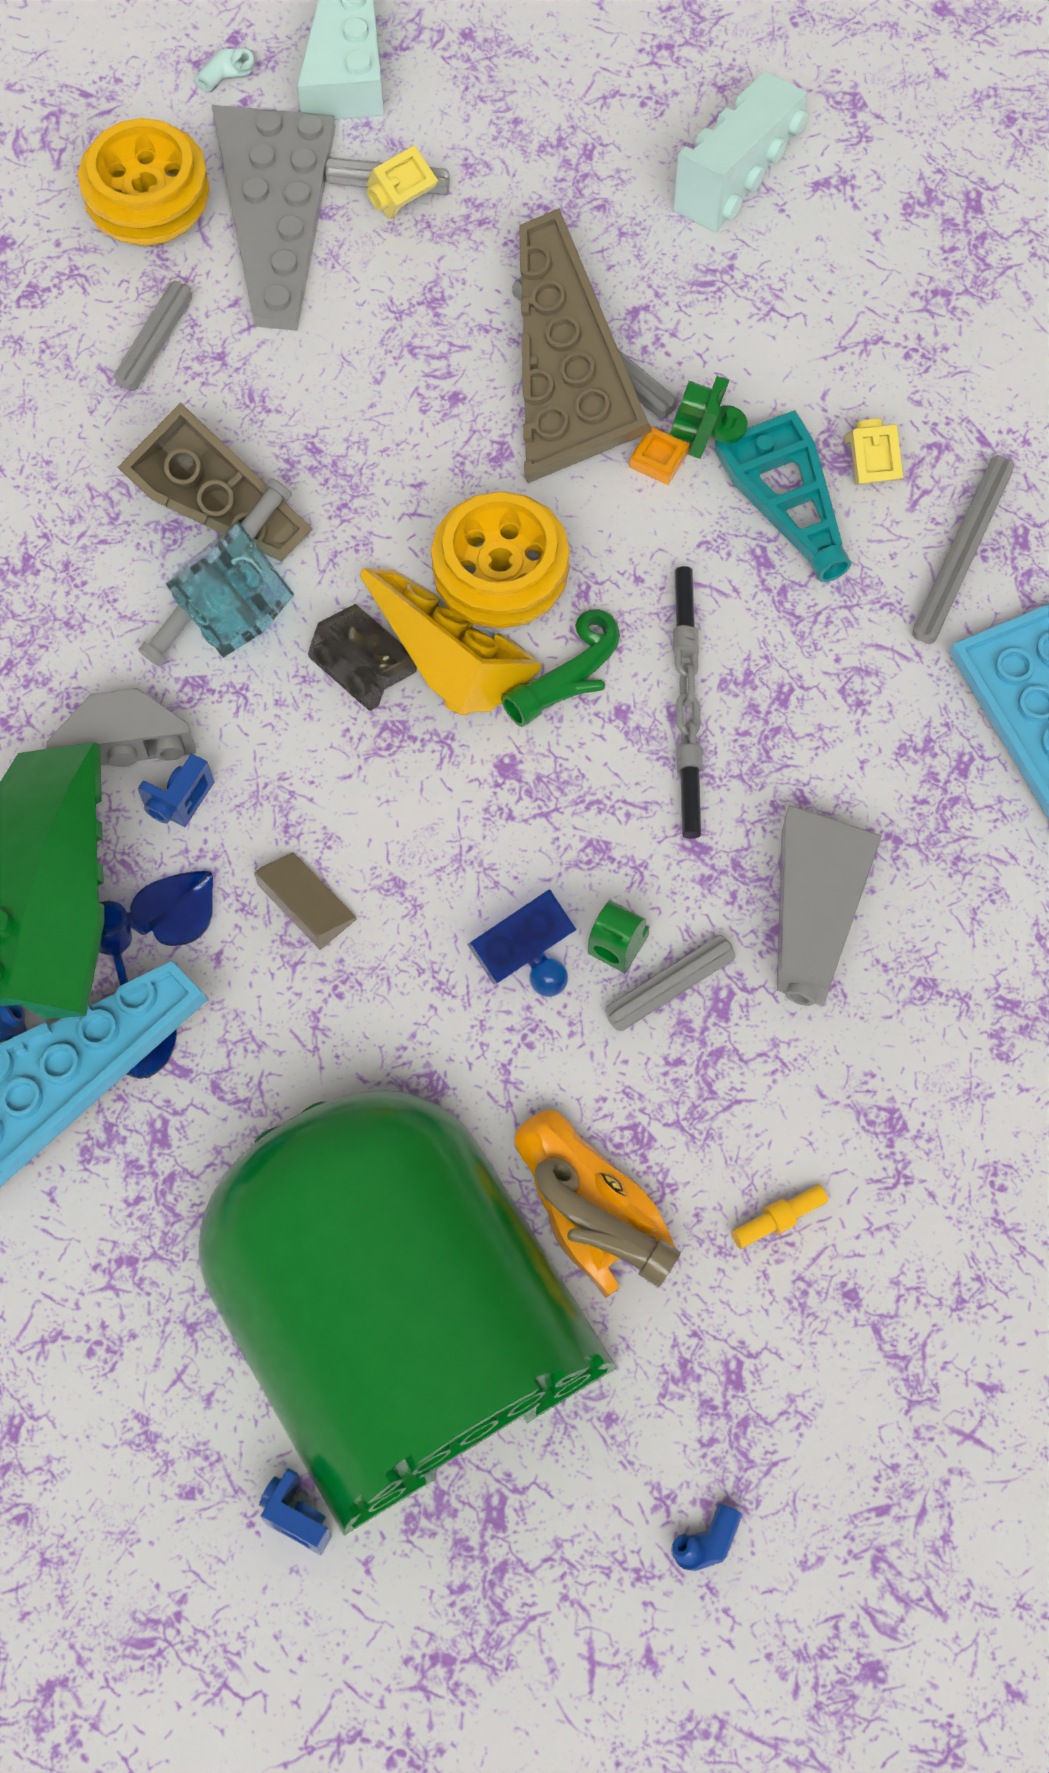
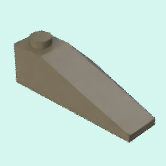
(204, 480)

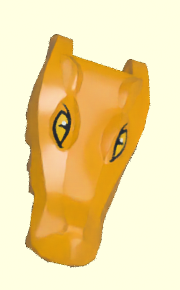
(600, 1183)

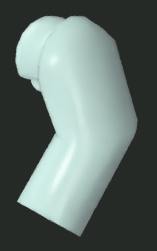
(225, 64)

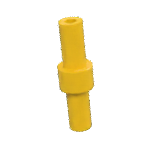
(779, 1216)

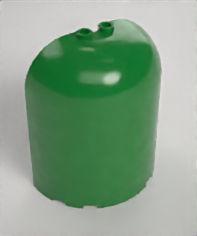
(388, 1295)

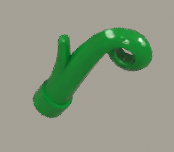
(527, 701)

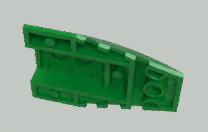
(50, 880)

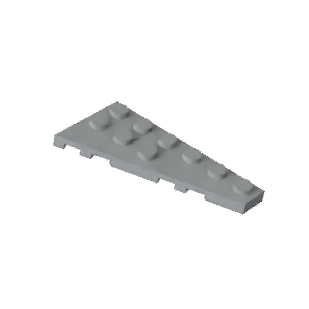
(276, 194)

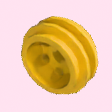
(129, 185)
(510, 528)

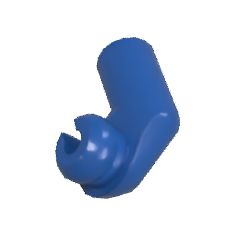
(710, 1546)

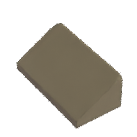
(304, 899)

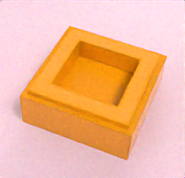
(659, 455)

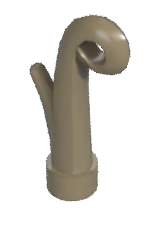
(599, 1227)

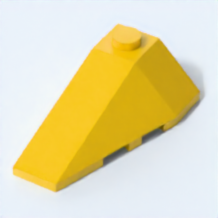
(448, 651)

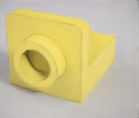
(399, 181)
(875, 452)

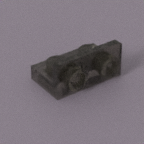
(360, 655)

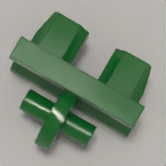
(703, 416)

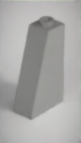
(819, 894)

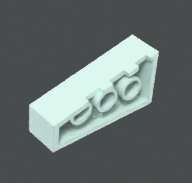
(342, 62)
(738, 151)

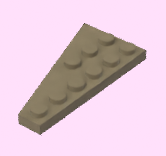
(571, 368)

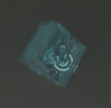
(230, 590)

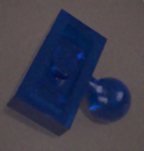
(522, 940)

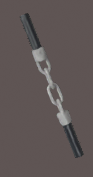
(688, 754)

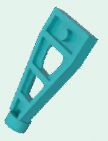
(770, 447)

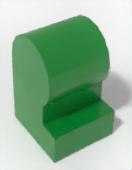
(620, 933)

